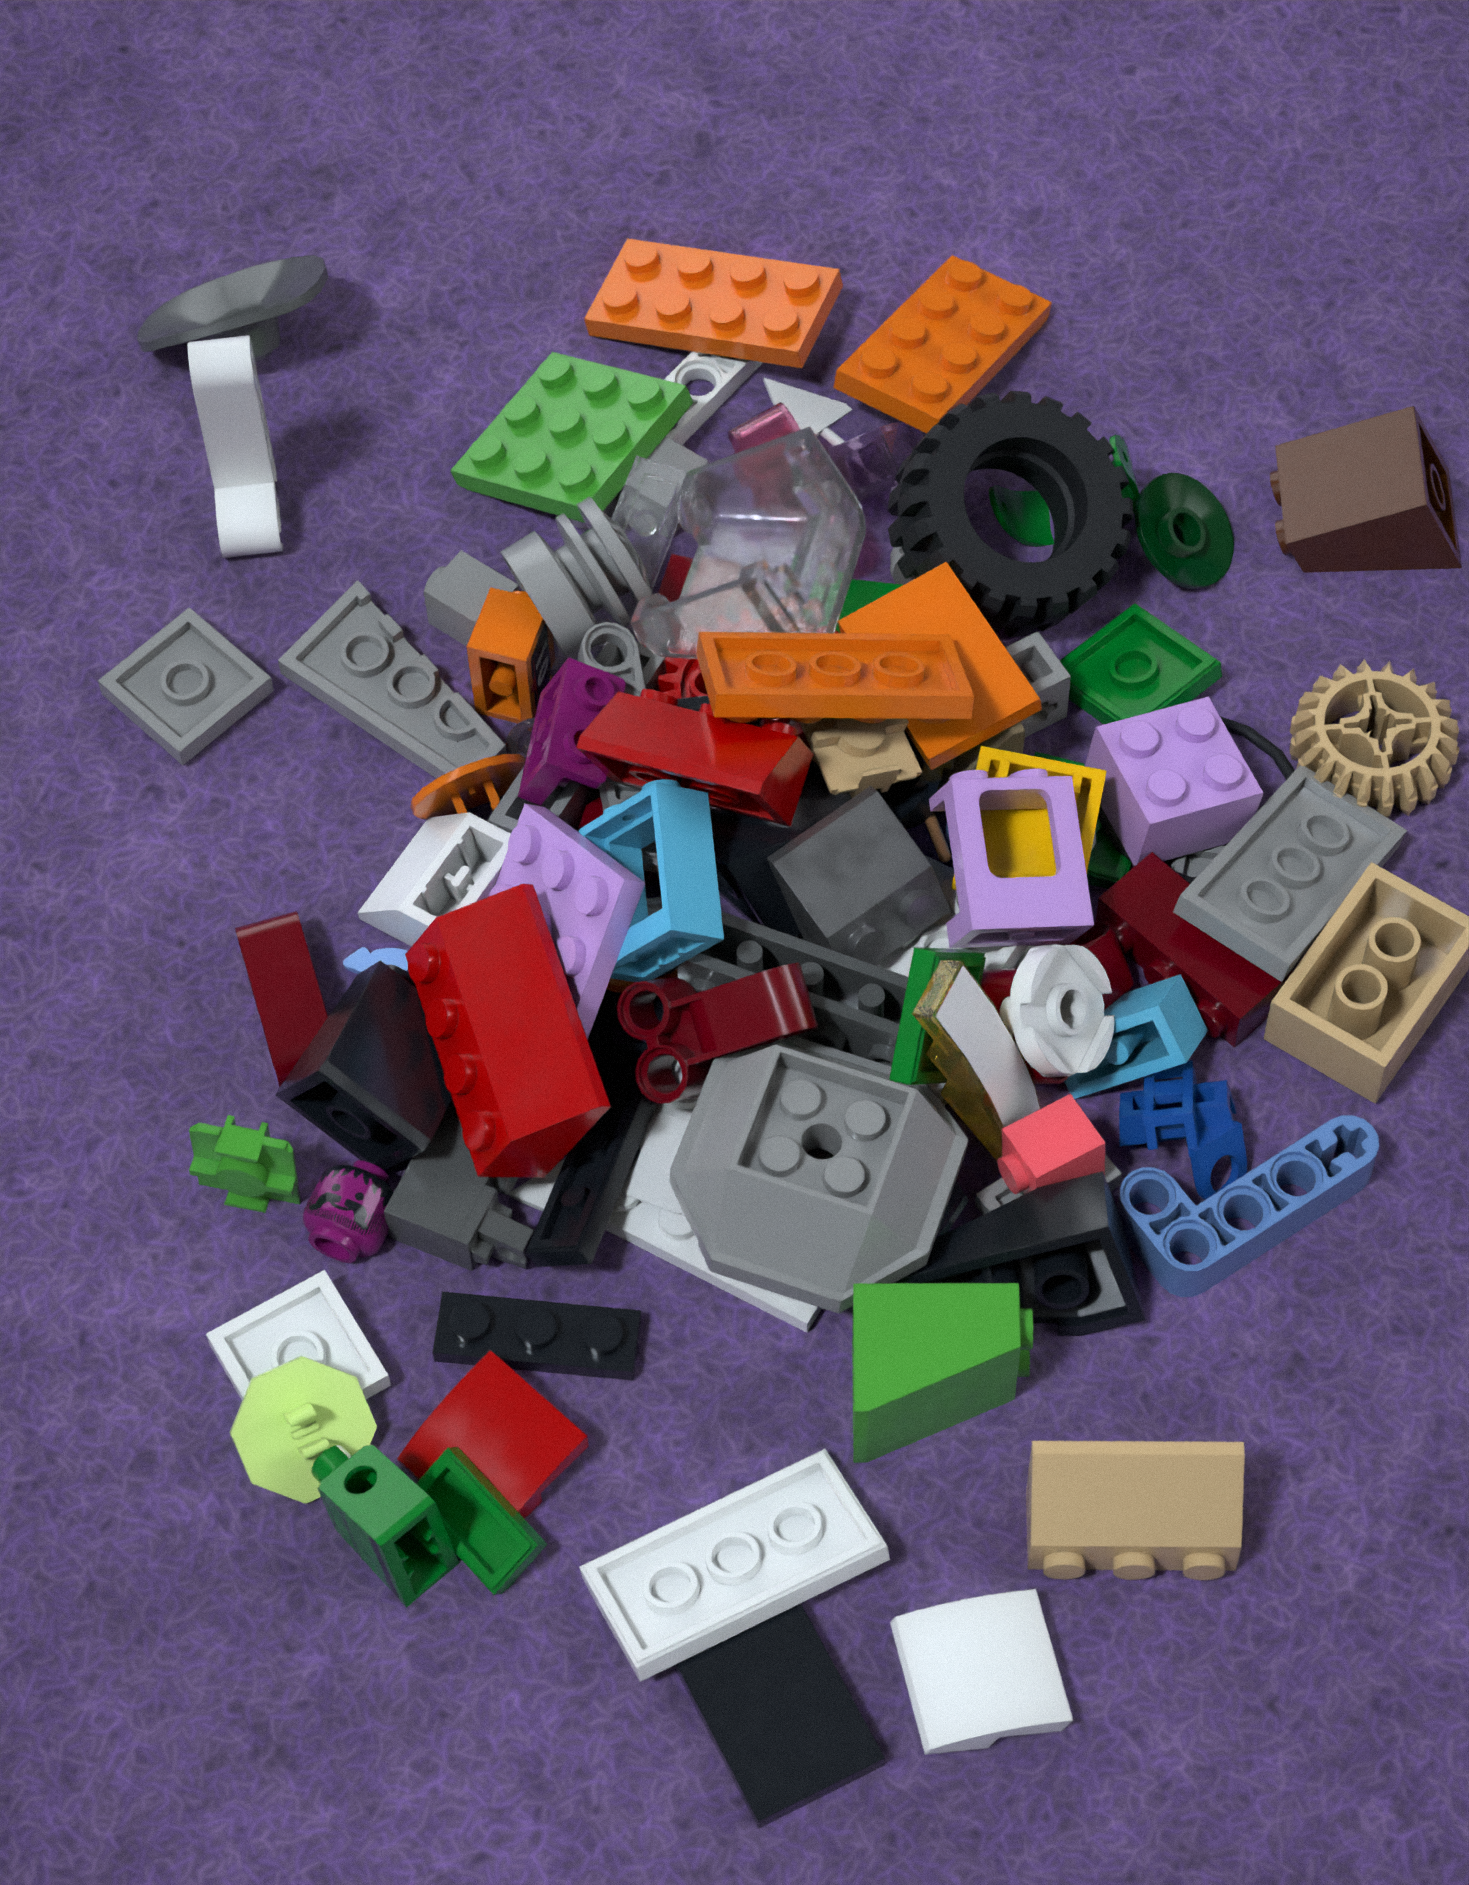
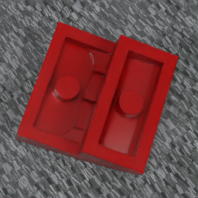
(503, 1431)

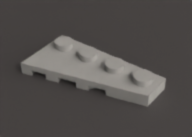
(377, 680)

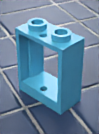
(687, 875)

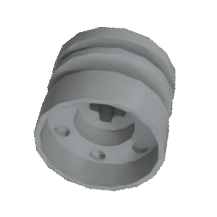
(579, 576)

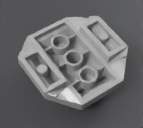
(805, 1221)

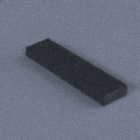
(594, 1169)

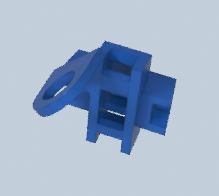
(1187, 1112)

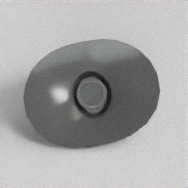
(237, 306)

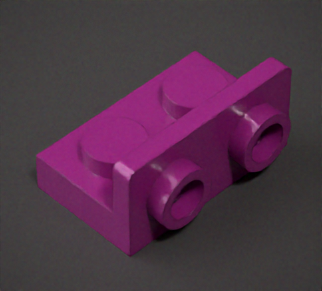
(562, 714)

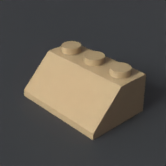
(1134, 1508)

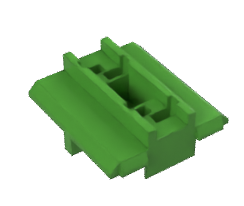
(245, 1164)

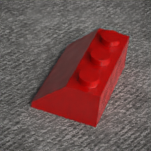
(735, 762)

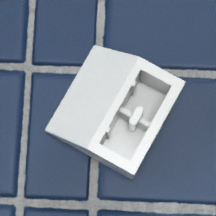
(440, 870)

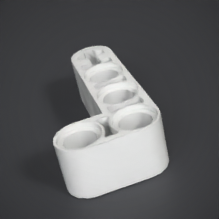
(236, 445)

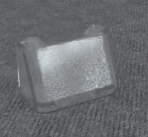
(771, 552)

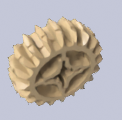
(1398, 715)

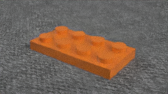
(714, 302)
(942, 344)
(834, 676)

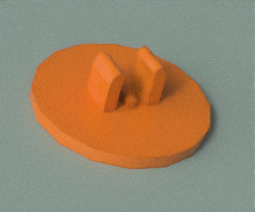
(468, 786)

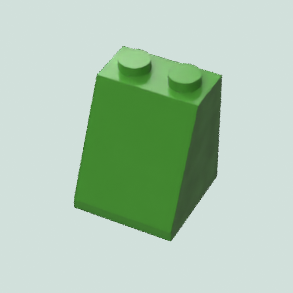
(932, 1358)

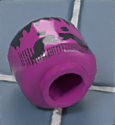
(348, 1211)

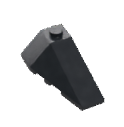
(1059, 1246)

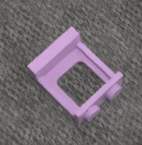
(1015, 908)

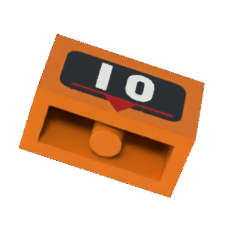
(509, 656)

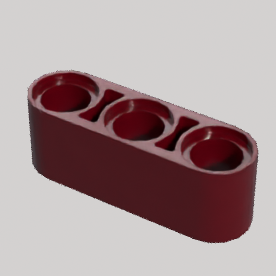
(283, 987)

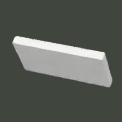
(733, 1564)

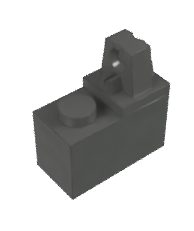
(453, 1211)

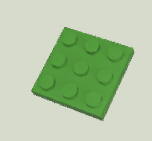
(571, 435)

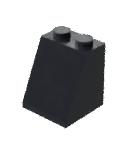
(746, 842)
(373, 1071)

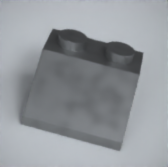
(859, 881)

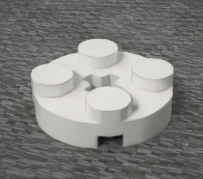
(1059, 1010)

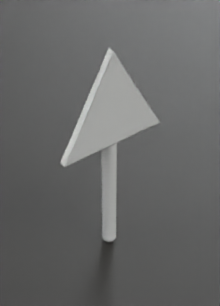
(809, 409)

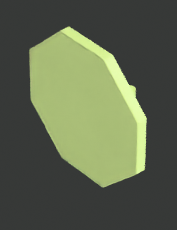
(295, 1417)

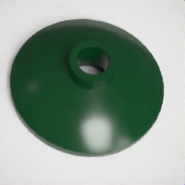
(1184, 530)

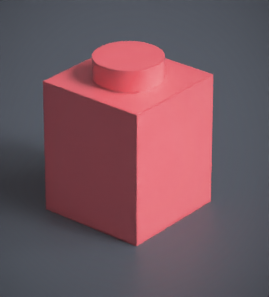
(1050, 1147)

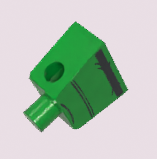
(385, 1519)

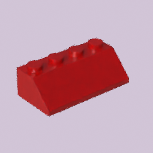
(507, 1034)

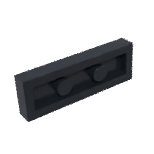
(538, 1335)

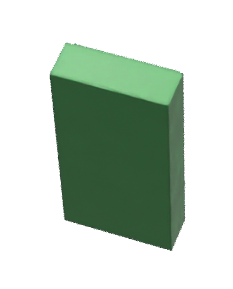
(480, 1521)

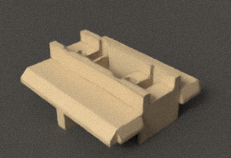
(861, 754)

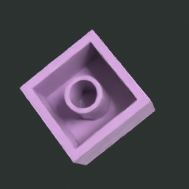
(1173, 781)

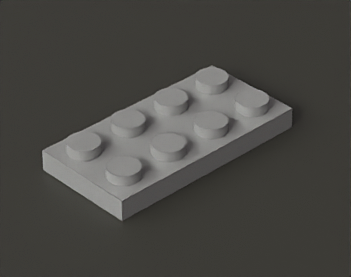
(1287, 872)

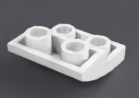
(980, 1671)

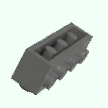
(852, 999)

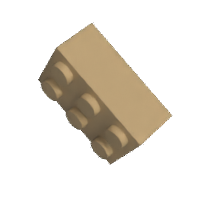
(1371, 983)

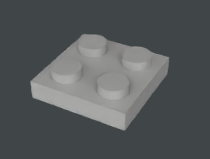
(186, 686)

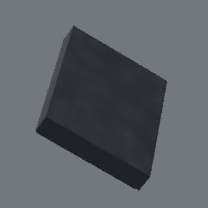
(780, 1715)

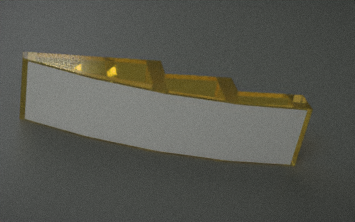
(976, 1054)

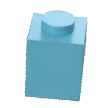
(1152, 1032)

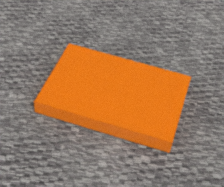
(942, 606)

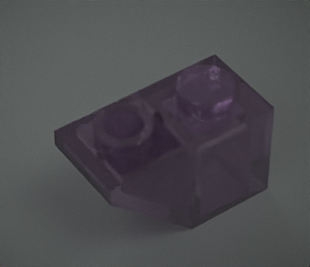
(874, 459)

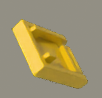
(1020, 839)

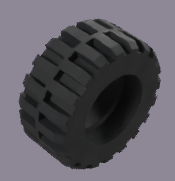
(1059, 462)

